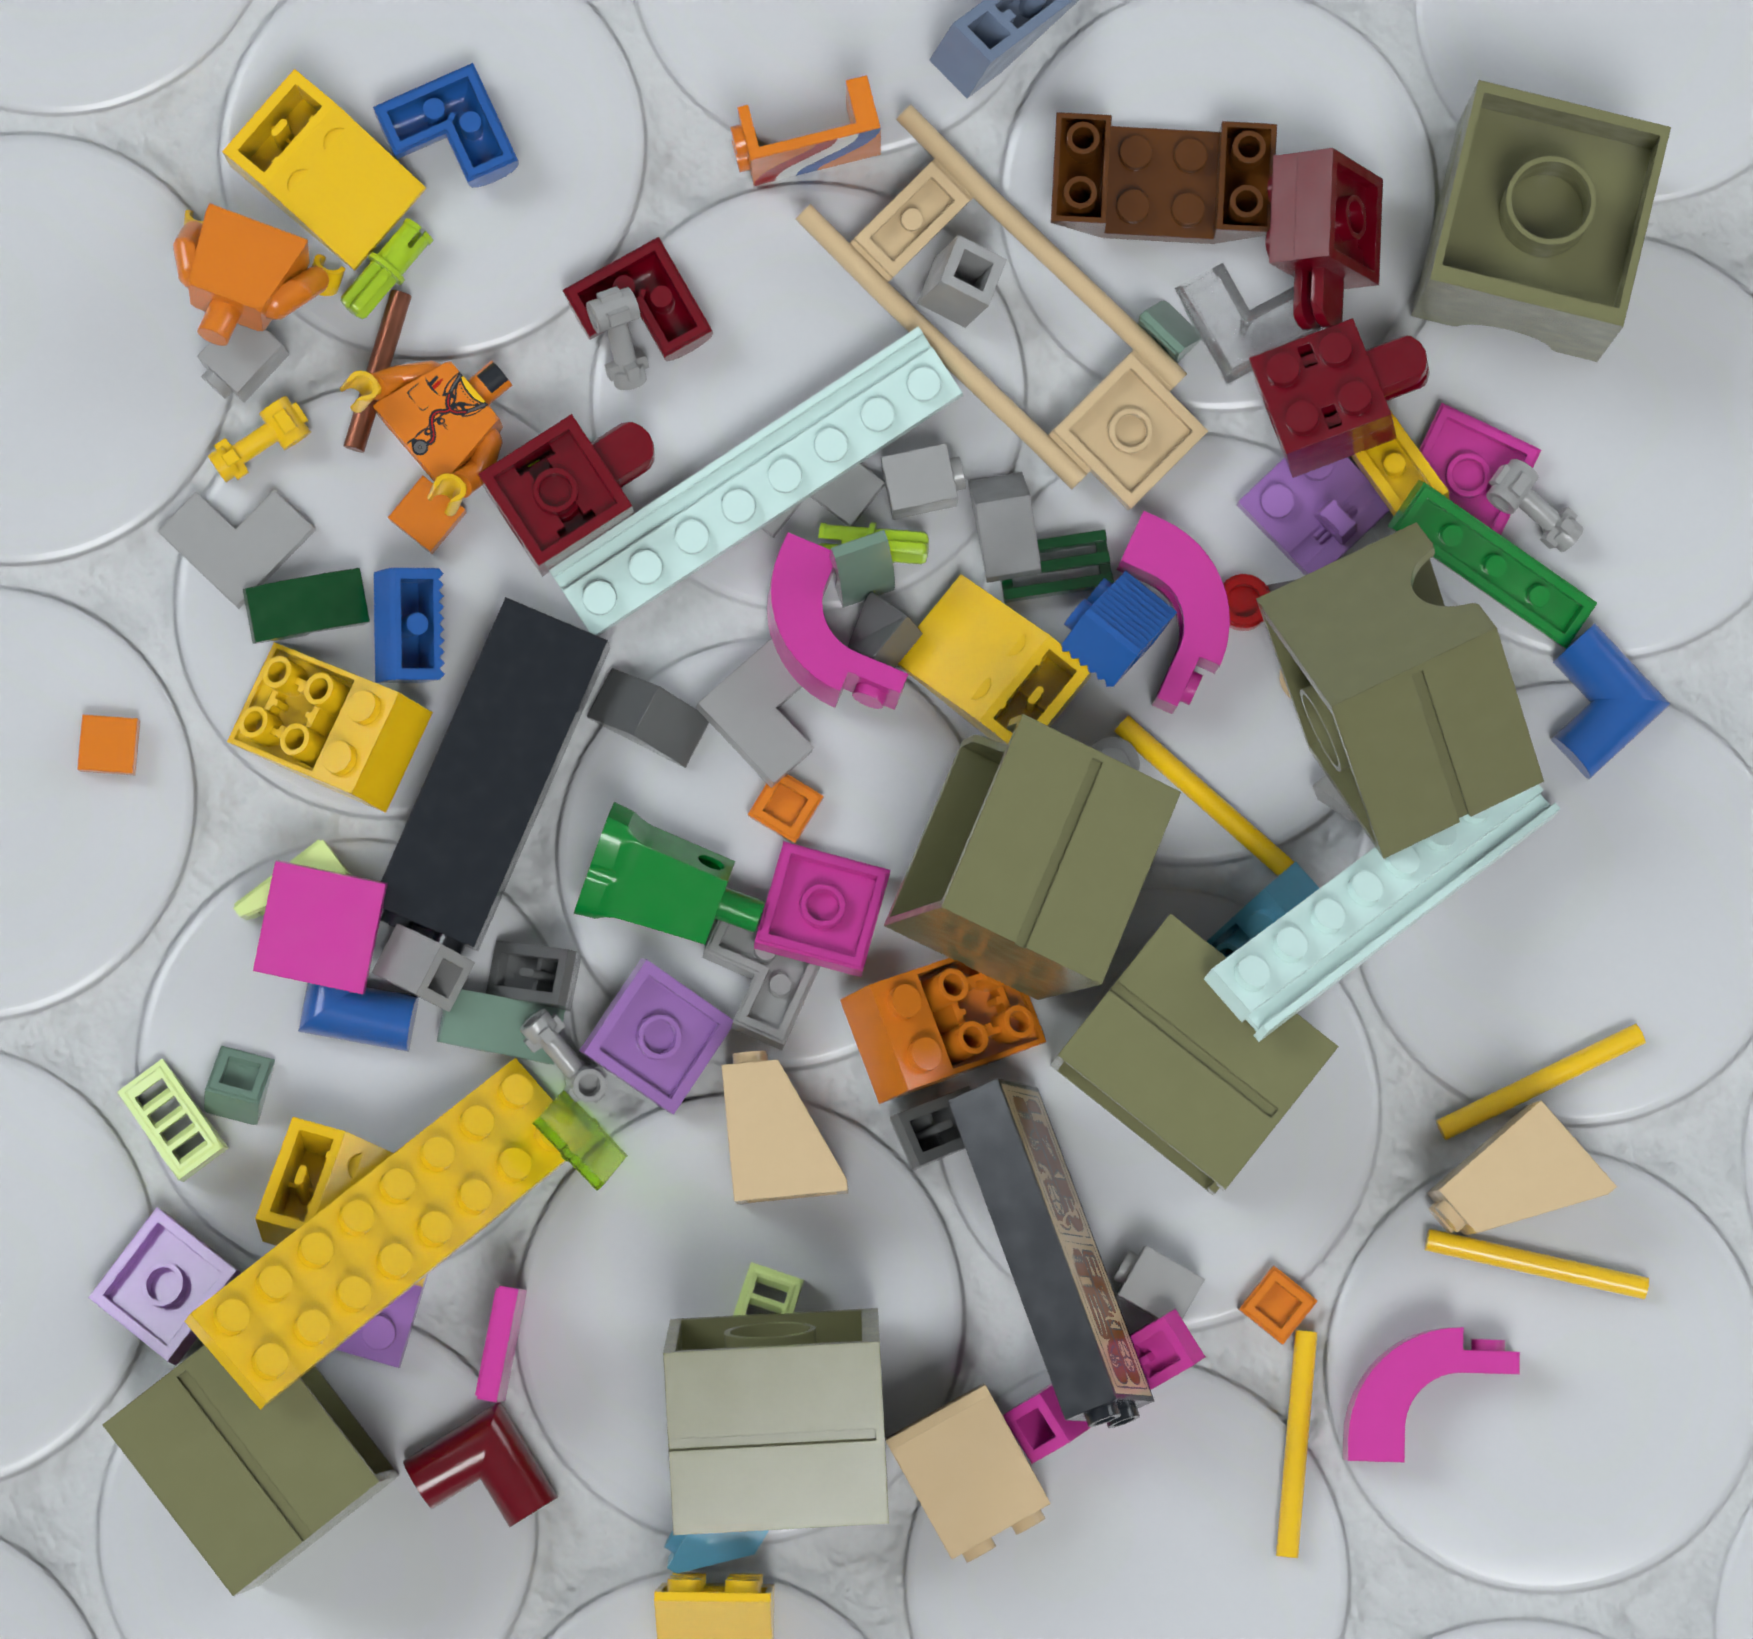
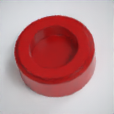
(1243, 607)

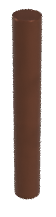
(380, 359)

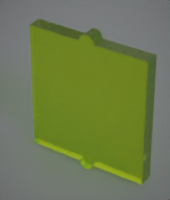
(580, 1140)

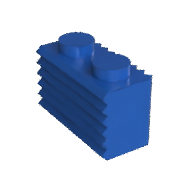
(408, 625)
(1116, 627)

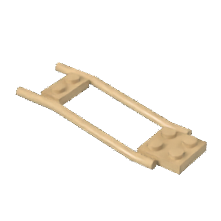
(1124, 429)

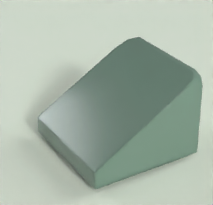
(1169, 329)
(238, 1085)

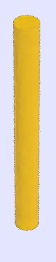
(1204, 796)
(1540, 1081)
(1536, 1264)
(1296, 1444)

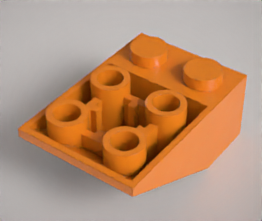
(937, 1026)

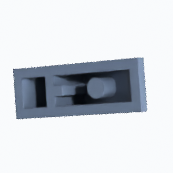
(992, 38)

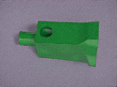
(661, 881)

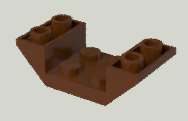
(1162, 180)

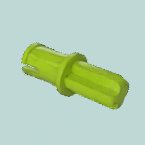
(385, 269)
(904, 545)

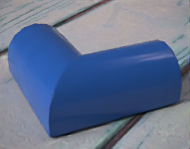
(455, 110)
(1619, 699)
(368, 1018)

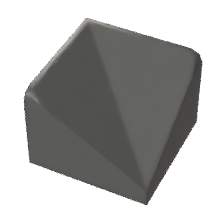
(883, 632)

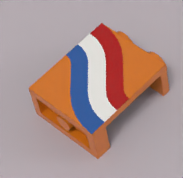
(813, 151)

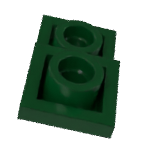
(306, 605)

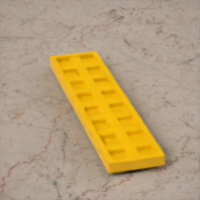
(379, 1237)

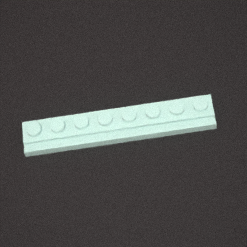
(756, 482)
(1364, 912)

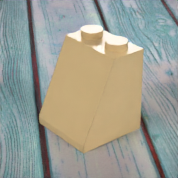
(773, 1137)
(1518, 1174)
(969, 1473)

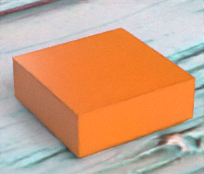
(425, 519)
(108, 745)
(786, 808)
(1277, 1305)

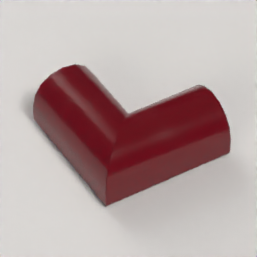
(661, 295)
(487, 1451)

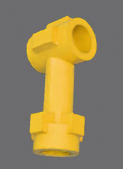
(283, 424)

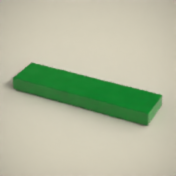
(1496, 565)

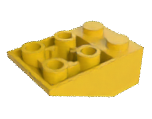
(323, 170)
(991, 662)
(330, 726)
(310, 1173)
(702, 1610)

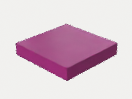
(1467, 456)
(822, 909)
(320, 927)
(500, 1344)

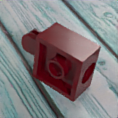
(1324, 230)
(1332, 392)
(571, 490)

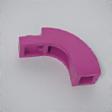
(1190, 582)
(807, 643)
(1163, 1351)
(1384, 1393)

